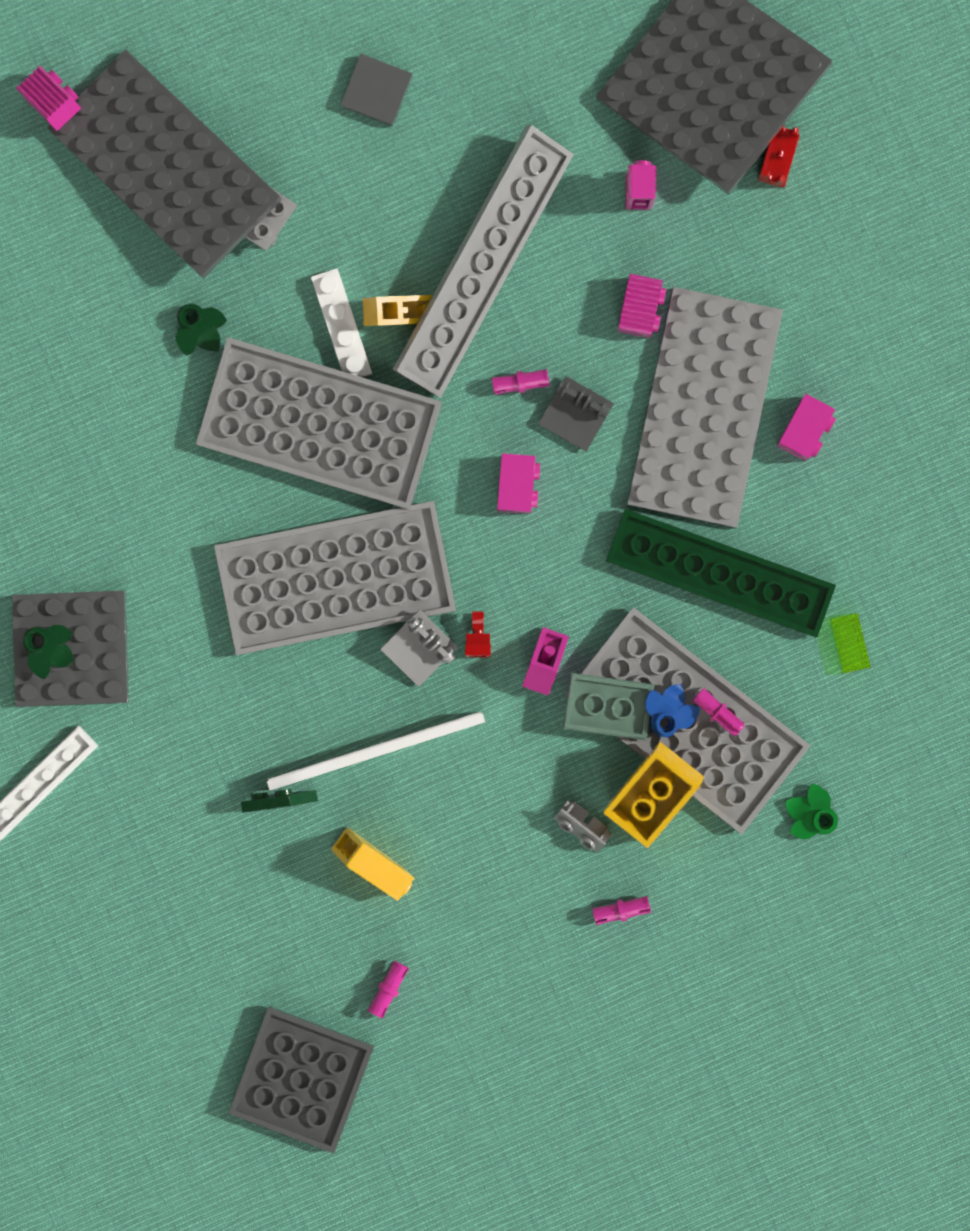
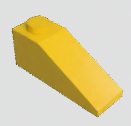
(394, 309)

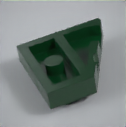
(282, 799)

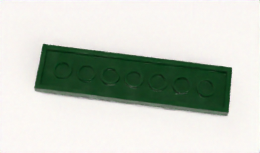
(720, 573)

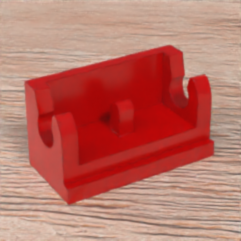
(779, 157)

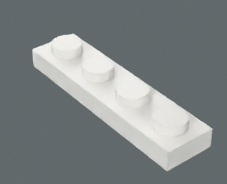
(341, 323)

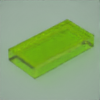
(850, 643)

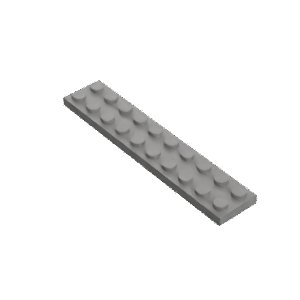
(483, 261)

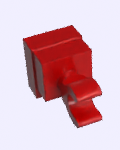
(478, 643)

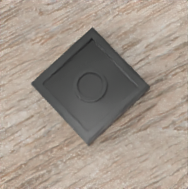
(376, 90)

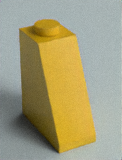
(372, 864)

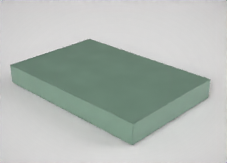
(607, 706)

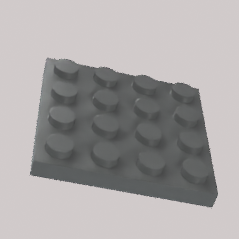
(96, 645)
(301, 1079)

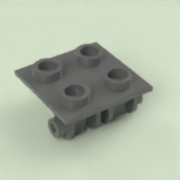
(576, 413)

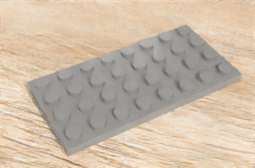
(705, 407)
(319, 423)
(334, 578)
(737, 769)

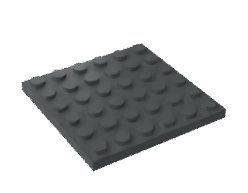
(714, 84)

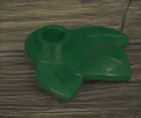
(202, 331)
(52, 650)

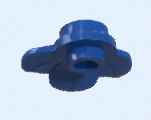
(673, 708)

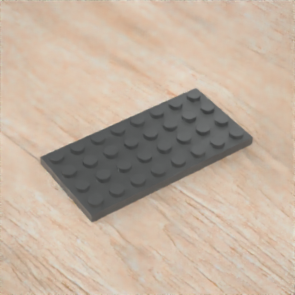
(166, 164)

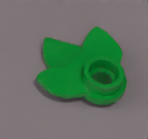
(807, 813)

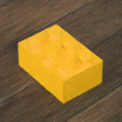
(653, 794)

